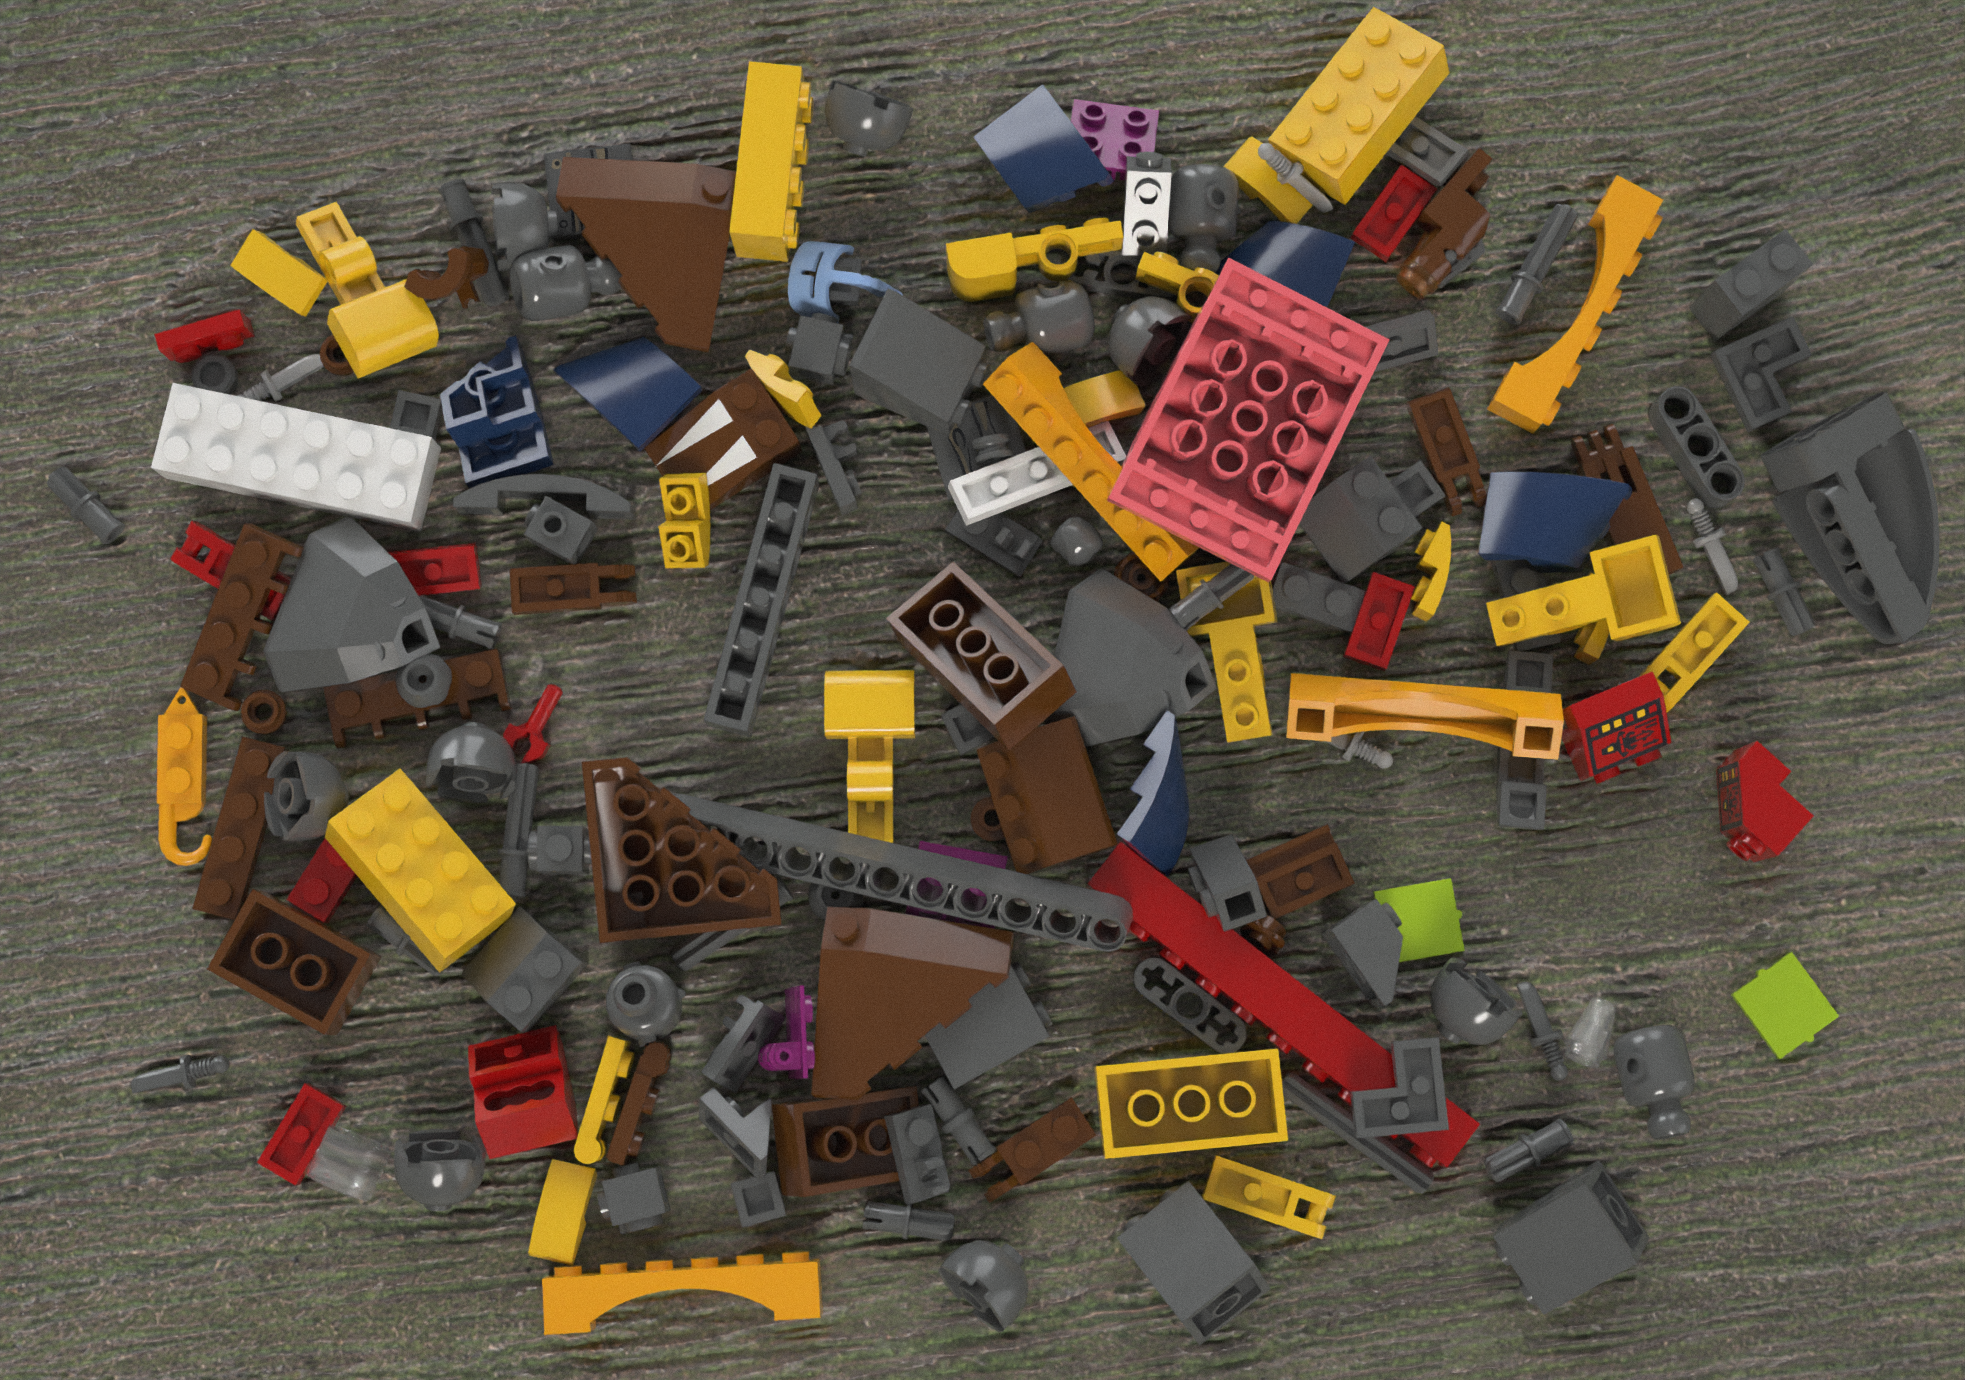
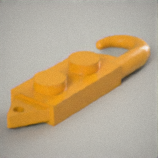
(181, 775)

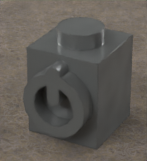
(818, 348)
(559, 530)
(559, 850)
(634, 1198)

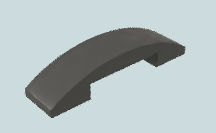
(490, 497)
(1520, 779)

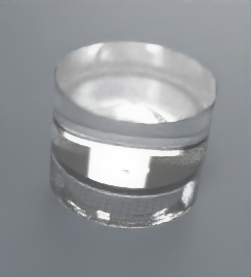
(349, 1162)

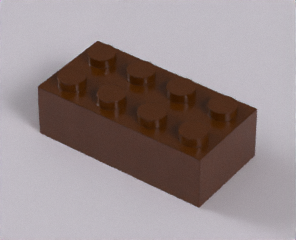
(981, 655)

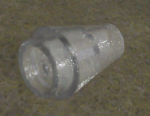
(1591, 1034)

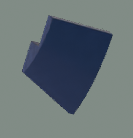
(1040, 152)
(1296, 257)
(632, 388)
(497, 419)
(1548, 518)
(1162, 815)

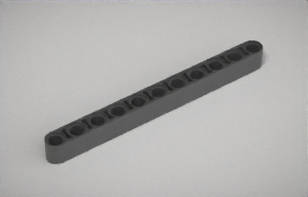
(912, 868)

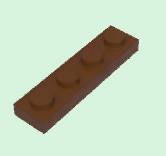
(238, 832)

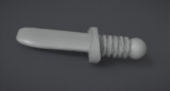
(1291, 173)
(283, 379)
(1713, 546)
(1353, 744)

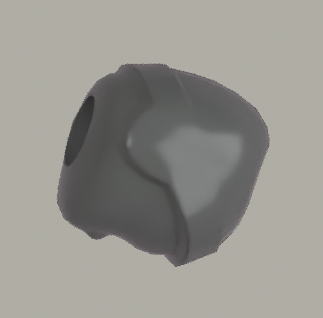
(1076, 541)

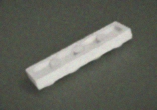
(1019, 479)

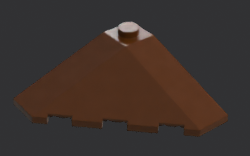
(661, 231)
(661, 866)
(891, 983)

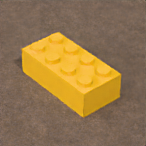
(1361, 103)
(769, 160)
(419, 870)
(1190, 1103)

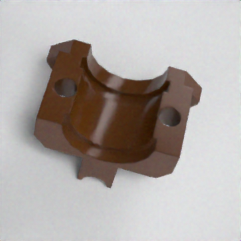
(463, 268)

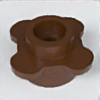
(1265, 935)

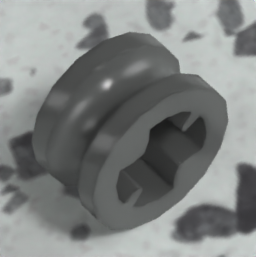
(992, 449)

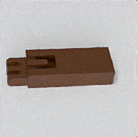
(1640, 513)

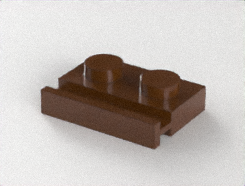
(1300, 872)

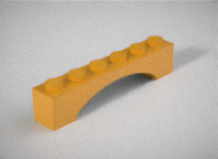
(1620, 223)
(1033, 395)
(1512, 719)
(786, 1286)

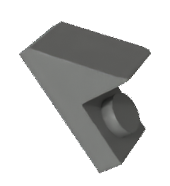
(744, 1137)

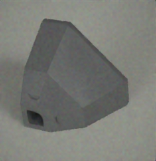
(346, 613)
(1125, 661)

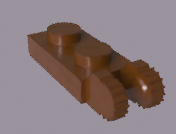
(1447, 447)
(567, 588)
(639, 1101)
(1037, 1147)

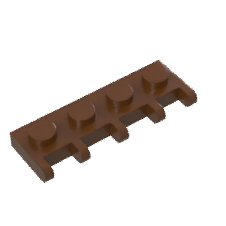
(237, 615)
(377, 698)

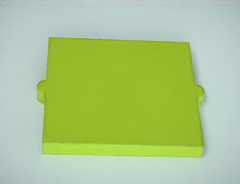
(1427, 918)
(1785, 1005)

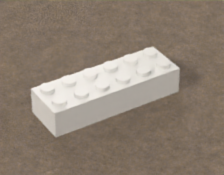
(296, 457)

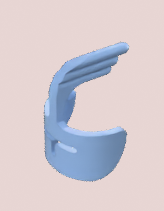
(801, 286)

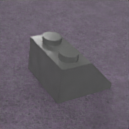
(1358, 521)
(1369, 949)
(523, 970)

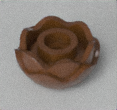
(1131, 568)

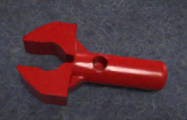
(535, 725)

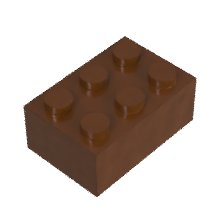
(294, 962)

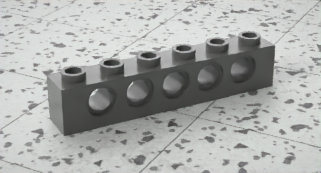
(762, 600)

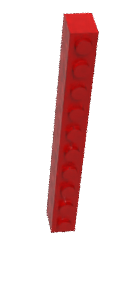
(1265, 994)

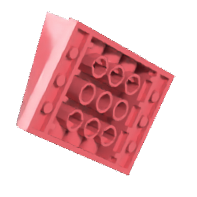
(1247, 419)

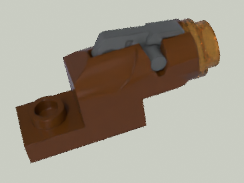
(1452, 231)

